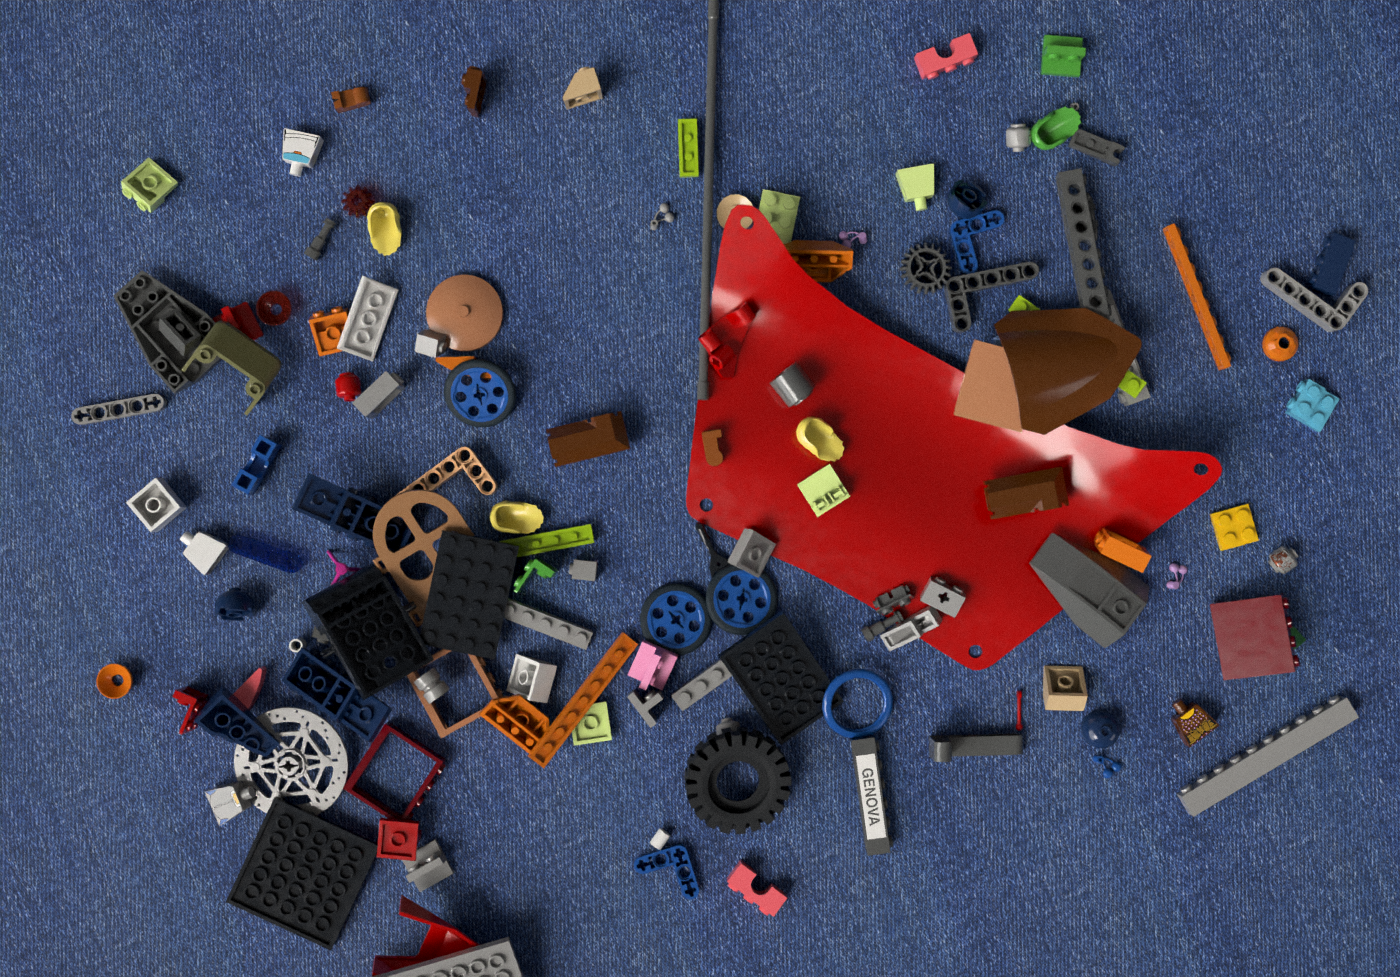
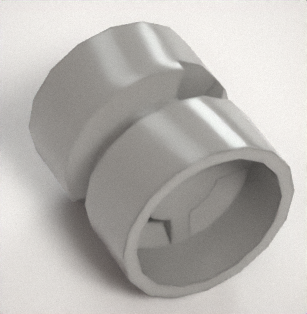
(431, 685)

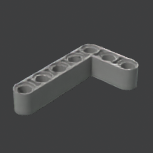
(1313, 301)

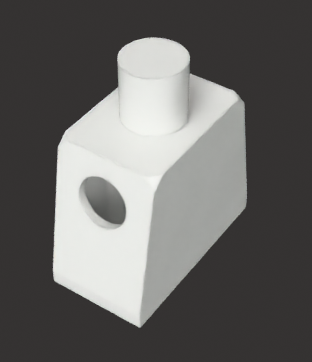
(203, 550)

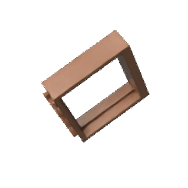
(432, 710)

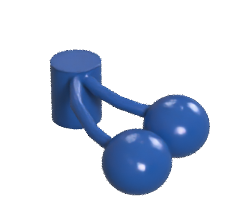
(1107, 773)

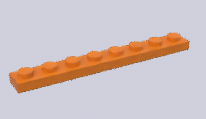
(1194, 290)
(582, 700)

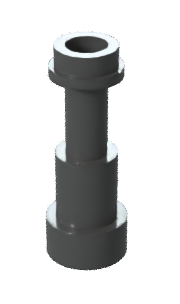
(318, 242)
(879, 627)

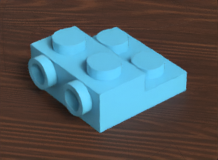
(1311, 405)

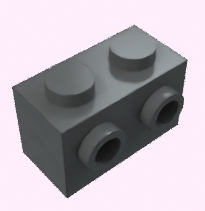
(179, 332)

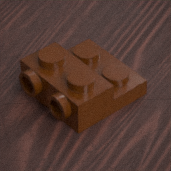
(474, 85)

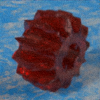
(353, 196)

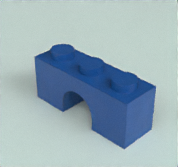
(252, 474)

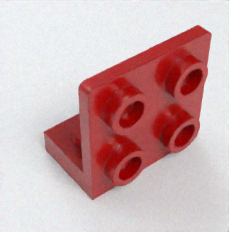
(196, 700)

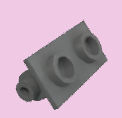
(900, 597)

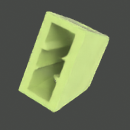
(917, 184)

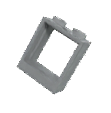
(379, 394)

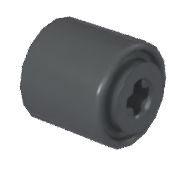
(793, 385)

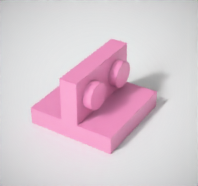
(652, 665)

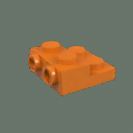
(328, 329)

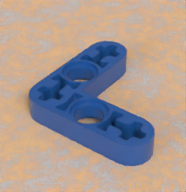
(965, 237)
(671, 859)

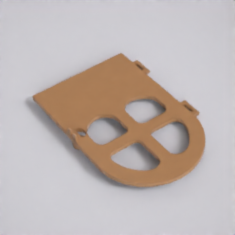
(400, 505)

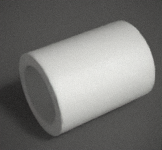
(292, 644)
(660, 839)

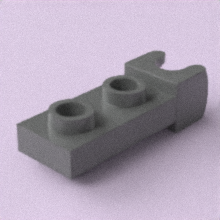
(1095, 147)

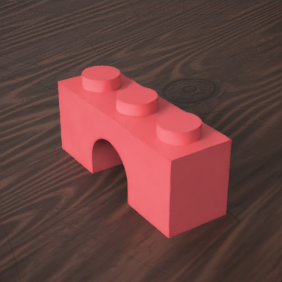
(931, 64)
(769, 900)

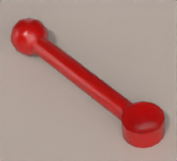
(1019, 726)

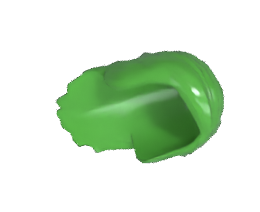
(1055, 128)

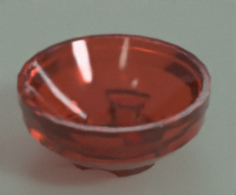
(265, 304)

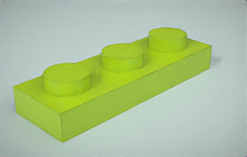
(688, 148)

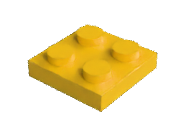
(1234, 527)

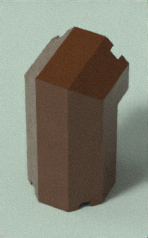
(587, 439)
(1026, 491)

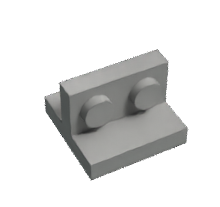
(751, 552)
(644, 706)
(429, 866)

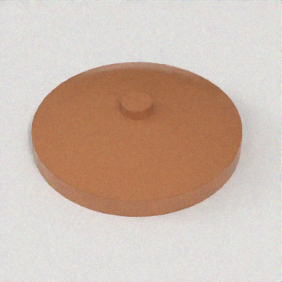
(465, 312)

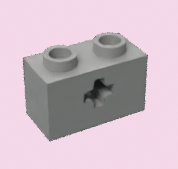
(949, 604)

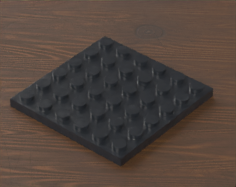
(303, 873)

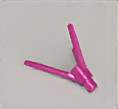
(341, 568)

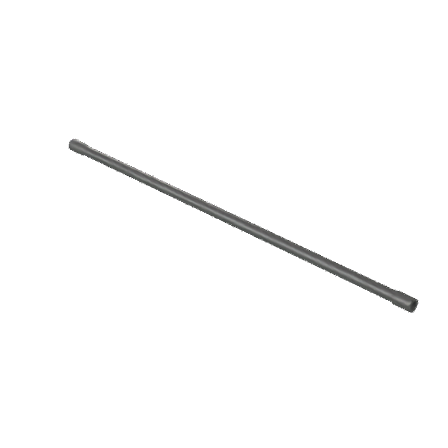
(713, 16)

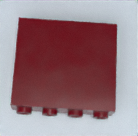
(1254, 637)

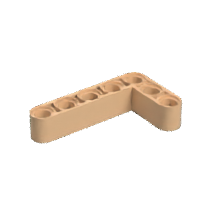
(459, 464)

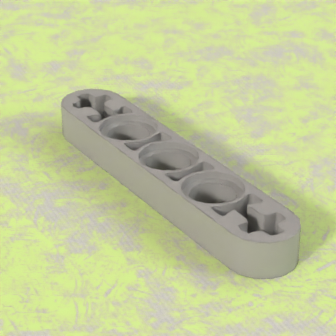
(110, 413)

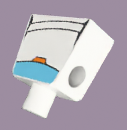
(300, 150)

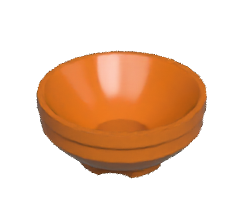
(1271, 344)
(105, 681)

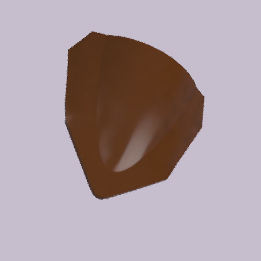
(1063, 362)

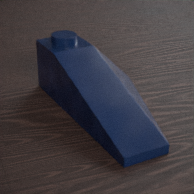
(231, 720)

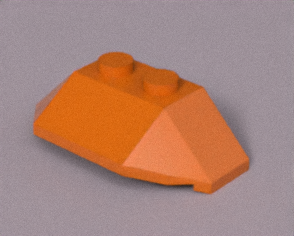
(821, 259)
(517, 720)

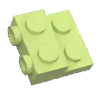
(148, 185)

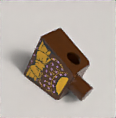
(1191, 722)

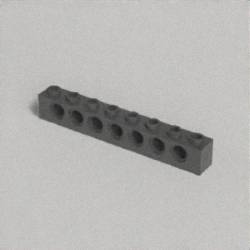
(1077, 180)

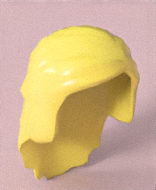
(384, 227)
(819, 439)
(515, 517)

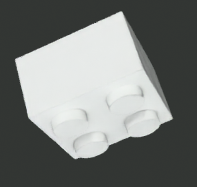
(156, 505)

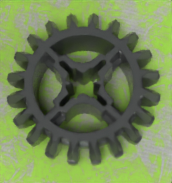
(920, 261)

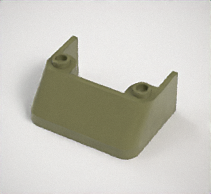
(241, 353)

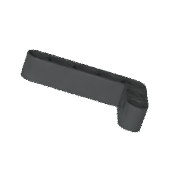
(982, 284)
(945, 747)

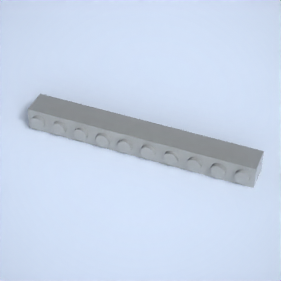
(1267, 755)

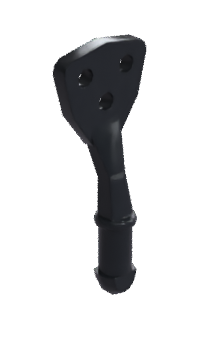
(714, 557)

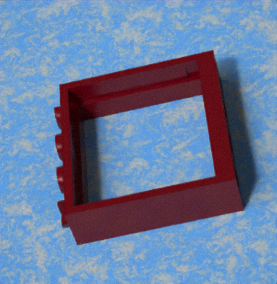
(373, 802)

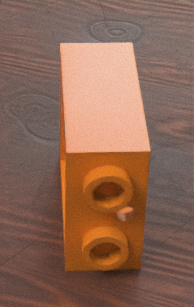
(1122, 550)

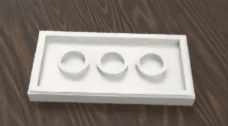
(367, 318)

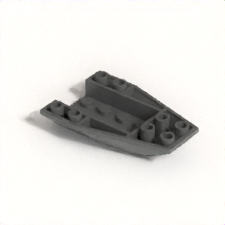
(142, 305)
(1091, 589)

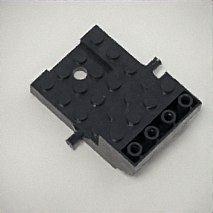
(366, 627)

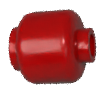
(348, 386)

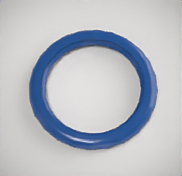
(837, 682)

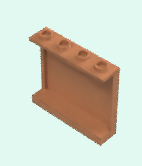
(988, 388)

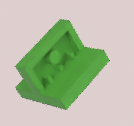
(1062, 56)

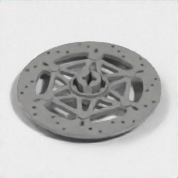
(298, 758)

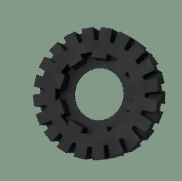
(728, 748)

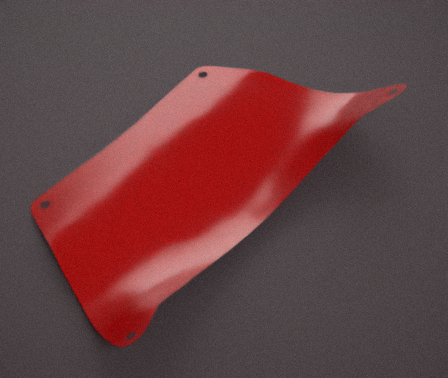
(905, 461)

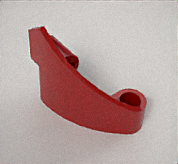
(725, 339)

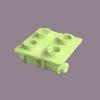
(823, 490)

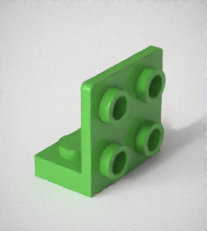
(543, 569)

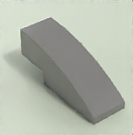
(911, 628)

